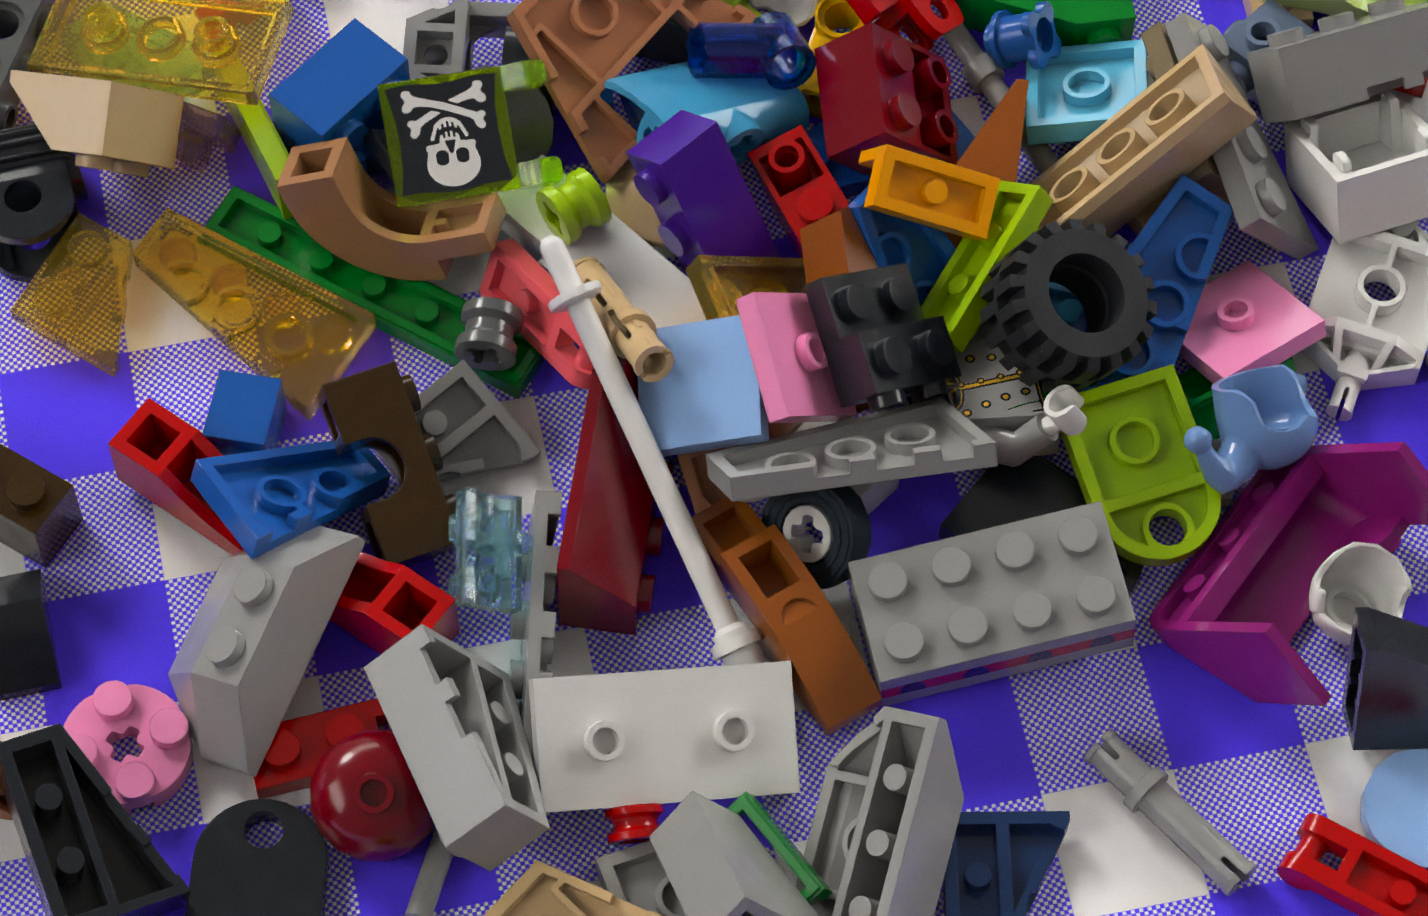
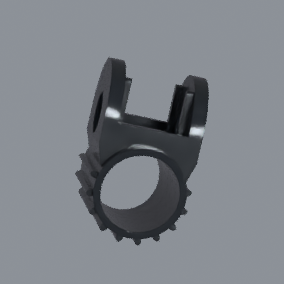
(35, 199)

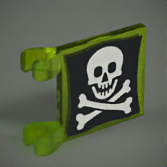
(455, 136)

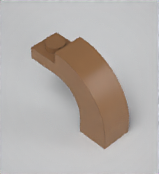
(365, 227)

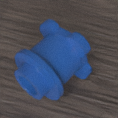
(1023, 37)

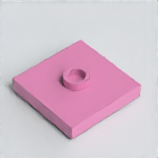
(1247, 324)
(789, 359)

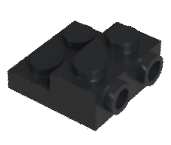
(879, 338)

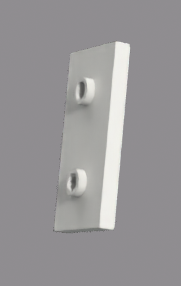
(664, 735)

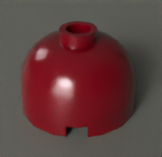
(368, 798)

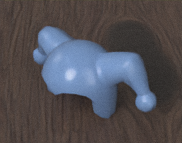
(1260, 424)

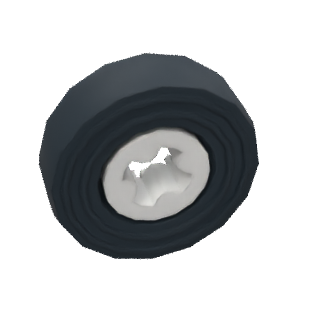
(840, 518)

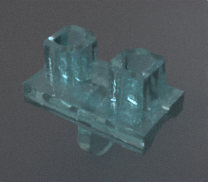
(488, 551)

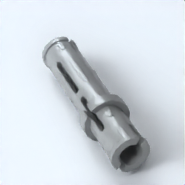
(1150, 793)

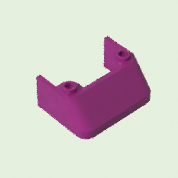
(1254, 574)

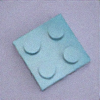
(1083, 89)

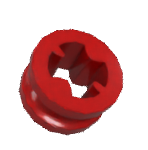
(633, 823)

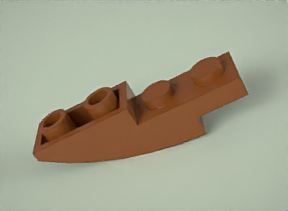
(788, 613)

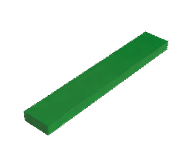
(402, 308)

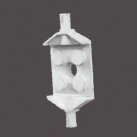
(1370, 339)

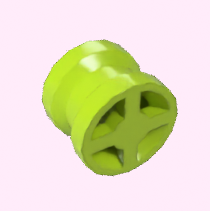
(573, 206)

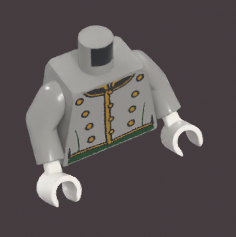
(1009, 411)

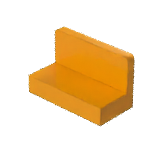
(929, 191)

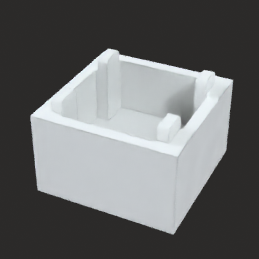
(1360, 166)

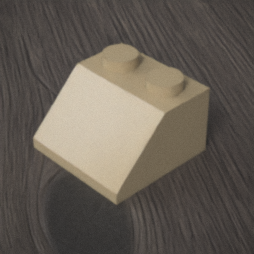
(103, 120)

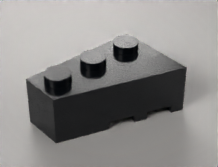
(78, 835)

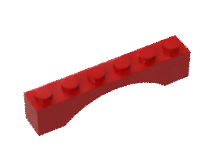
(381, 597)

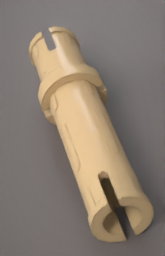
(627, 327)

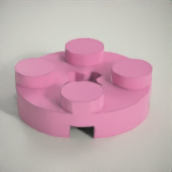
(160, 731)

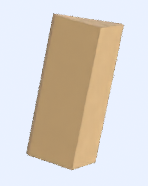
(1147, 145)

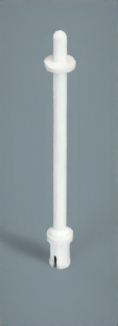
(733, 639)

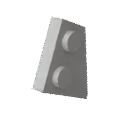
(469, 427)

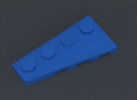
(1178, 254)

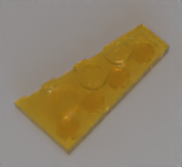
(256, 307)

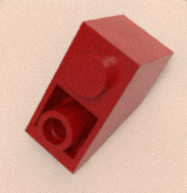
(796, 182)

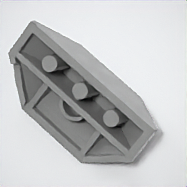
(257, 642)
(887, 818)

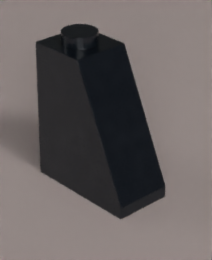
(1386, 683)

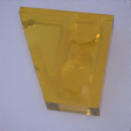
(81, 294)

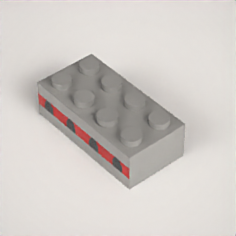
(992, 603)

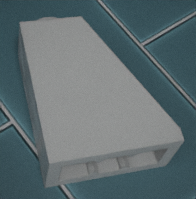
(722, 865)

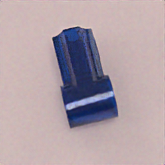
(761, 49)

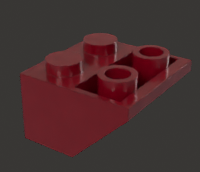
(883, 93)

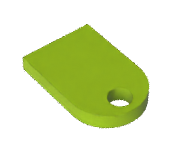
(1140, 468)

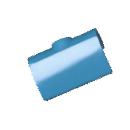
(744, 108)

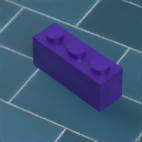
(698, 191)

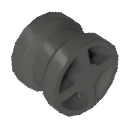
(489, 333)

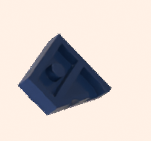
(1001, 861)

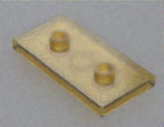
(166, 45)

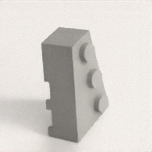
(1341, 61)
(462, 745)

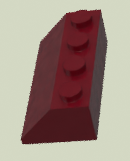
(607, 525)

